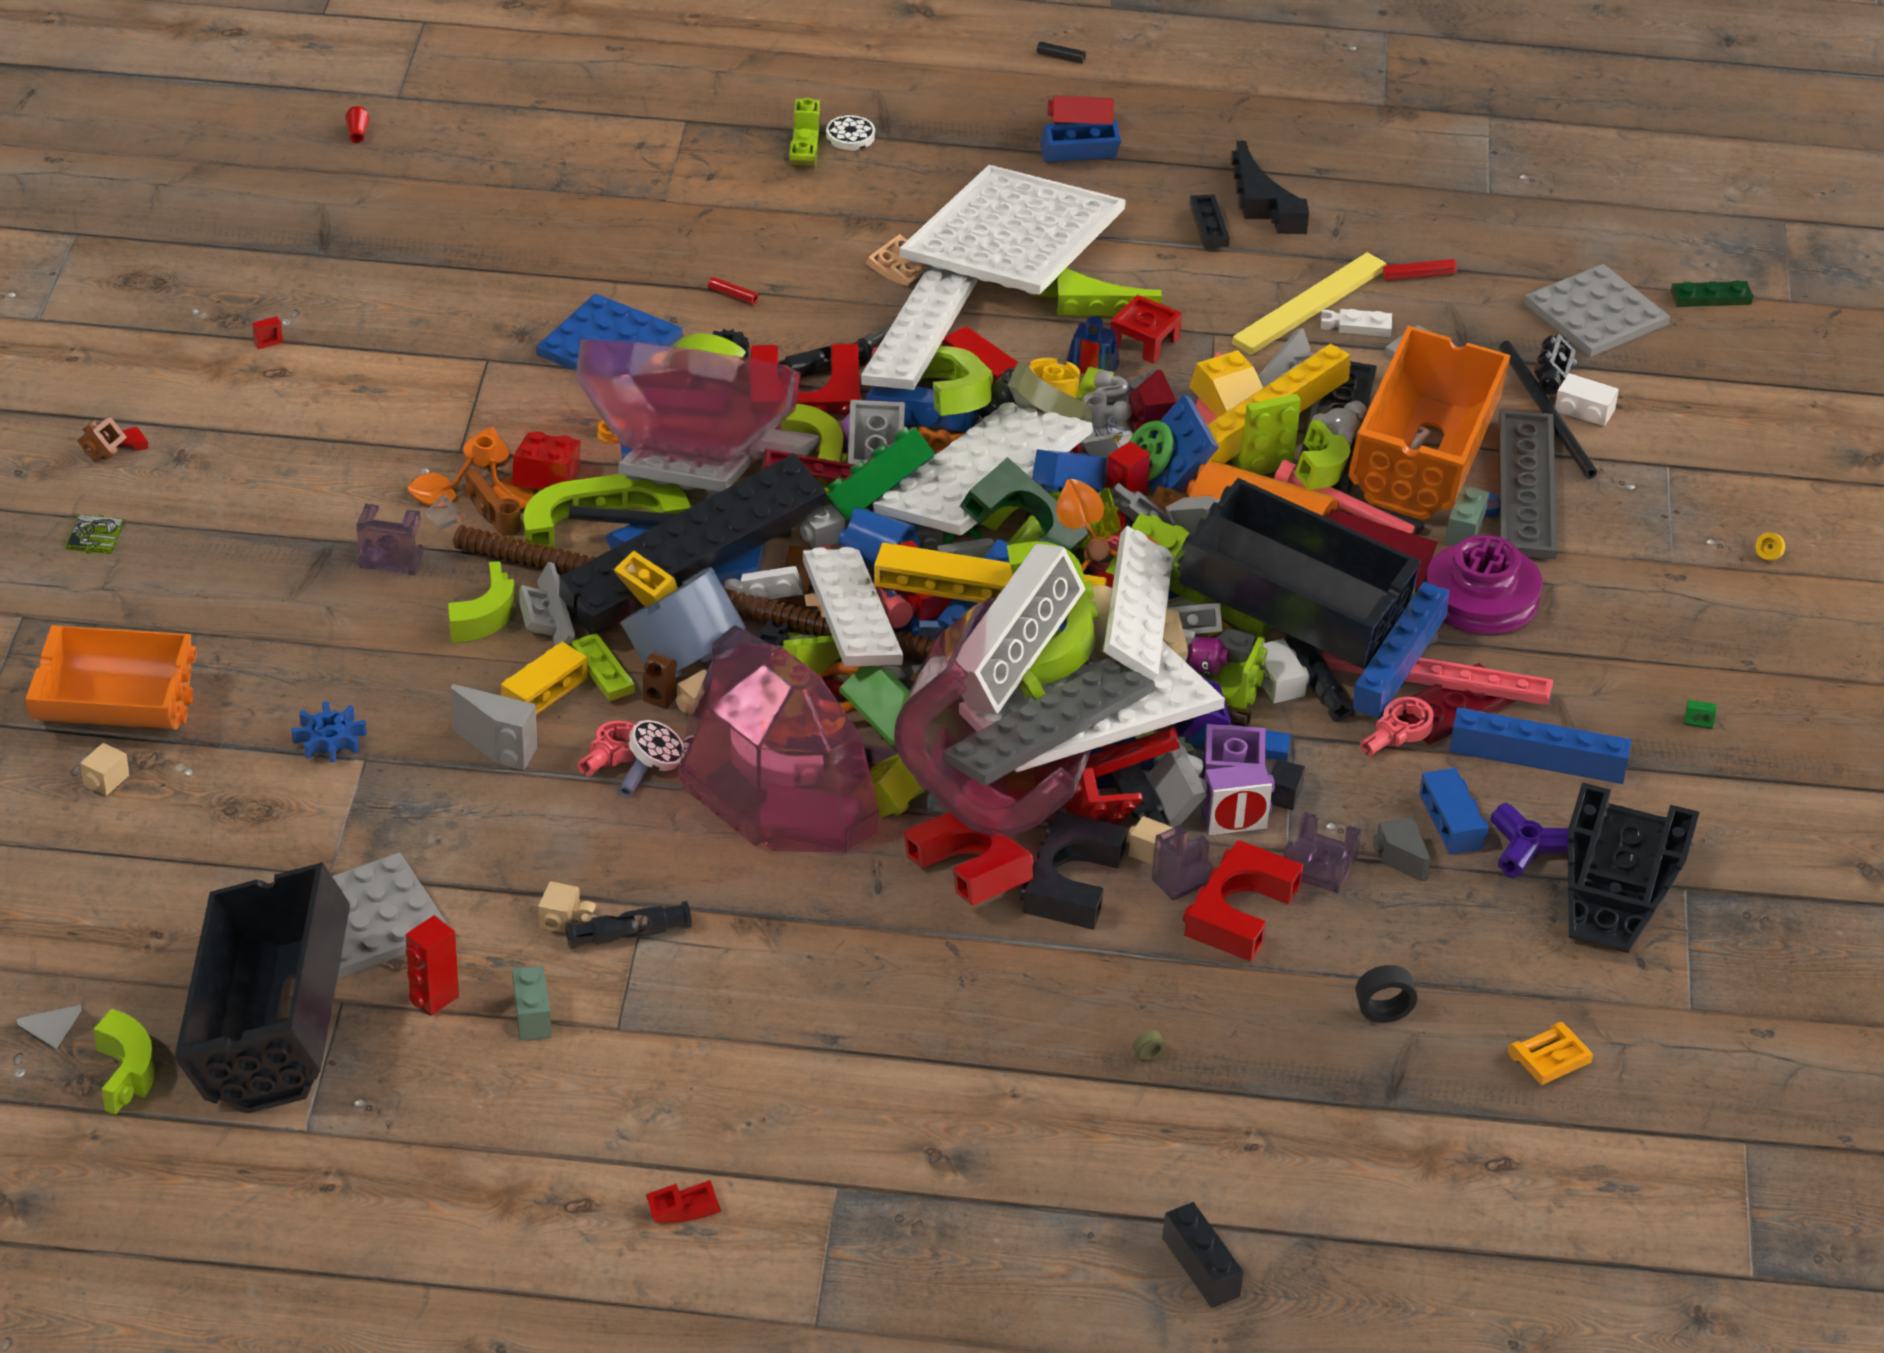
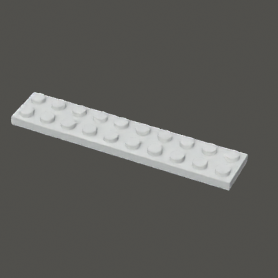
(918, 329)

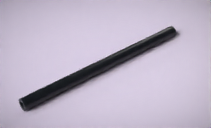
(1546, 406)
(624, 516)

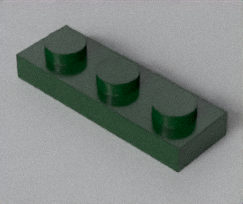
(1711, 293)

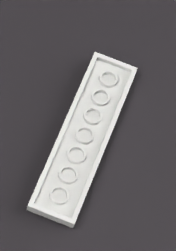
(1138, 603)
(852, 607)

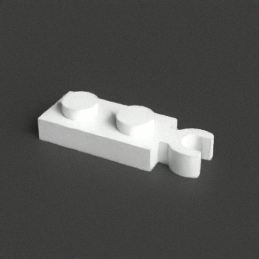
(1358, 322)
(769, 583)

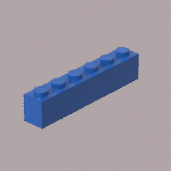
(1401, 650)
(1540, 745)

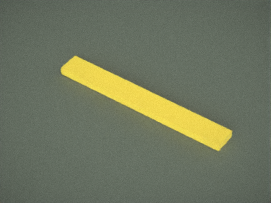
(1308, 304)

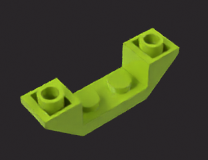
(806, 131)

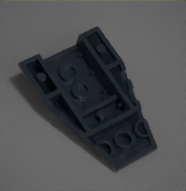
(1621, 866)

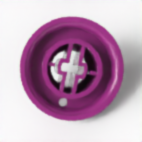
(1488, 583)

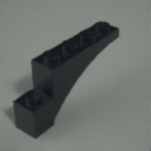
(1264, 198)

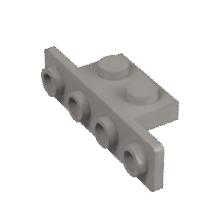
(1290, 355)
(544, 609)

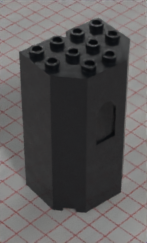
(1299, 572)
(247, 954)

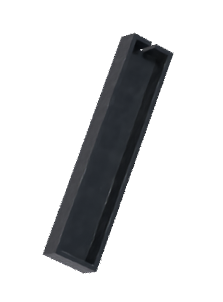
(697, 539)

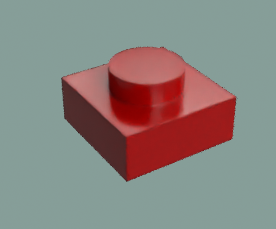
(267, 332)

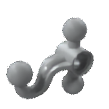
(1108, 390)

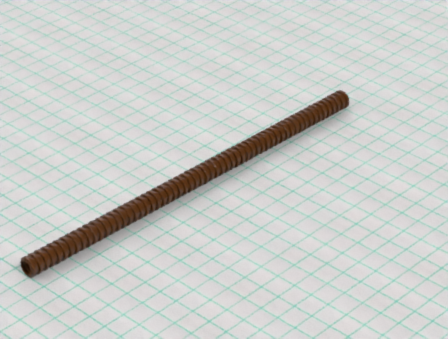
(745, 605)

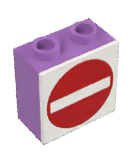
(1237, 799)

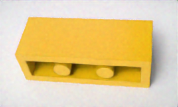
(547, 677)

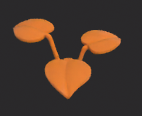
(483, 450)
(1080, 506)

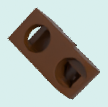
(660, 676)

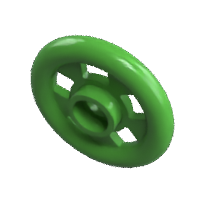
(1158, 455)

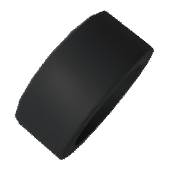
(1381, 978)

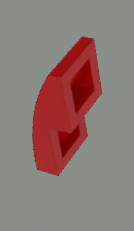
(692, 1203)

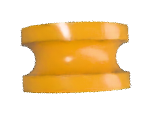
(605, 435)

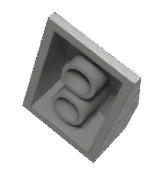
(871, 426)
(495, 725)

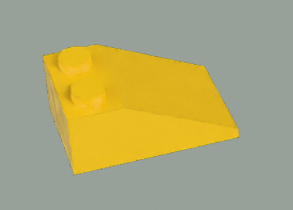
(1224, 381)

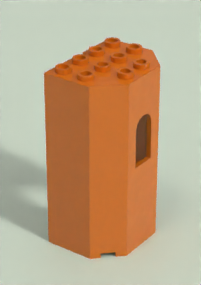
(1434, 387)

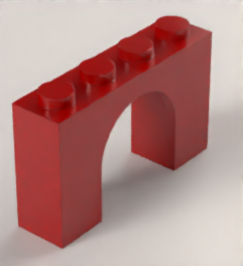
(1081, 109)
(842, 385)
(997, 869)
(1241, 869)

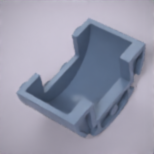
(684, 621)

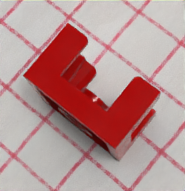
(1147, 323)

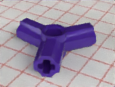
(1526, 839)

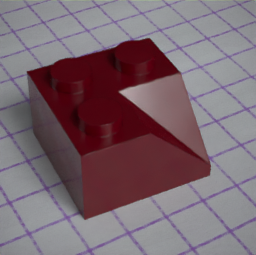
(1150, 400)

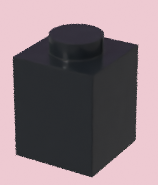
(1288, 784)

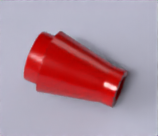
(357, 122)

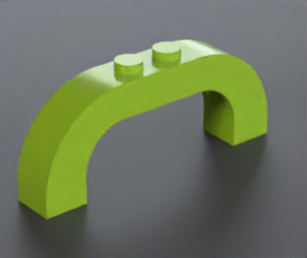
(968, 383)
(817, 422)
(608, 492)
(1076, 642)

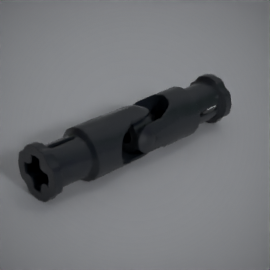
(813, 360)
(1321, 679)
(610, 928)

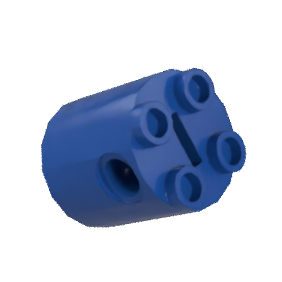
(870, 529)

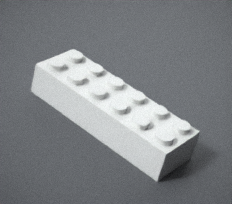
(1018, 627)

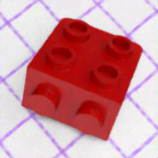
(1108, 808)

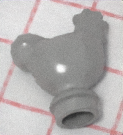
(1344, 420)

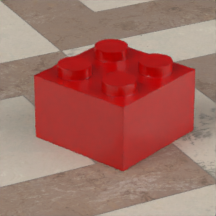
(545, 460)

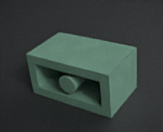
(1467, 515)
(531, 1003)

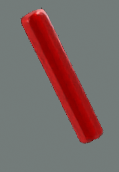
(1419, 269)

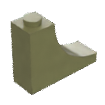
(1035, 393)

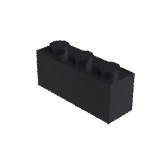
(1202, 1254)

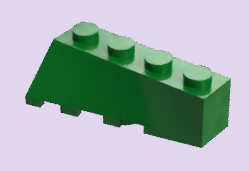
(880, 473)

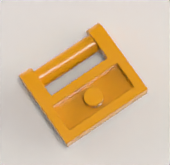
(1555, 1059)

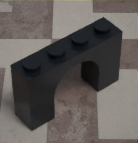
(1070, 840)

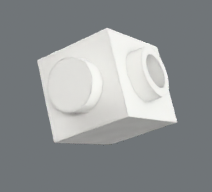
(823, 527)

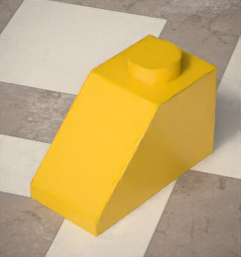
(645, 579)

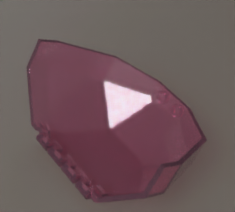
(685, 397)
(777, 754)

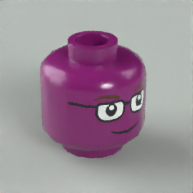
(1208, 655)

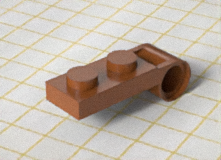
(502, 513)

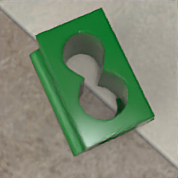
(1705, 714)

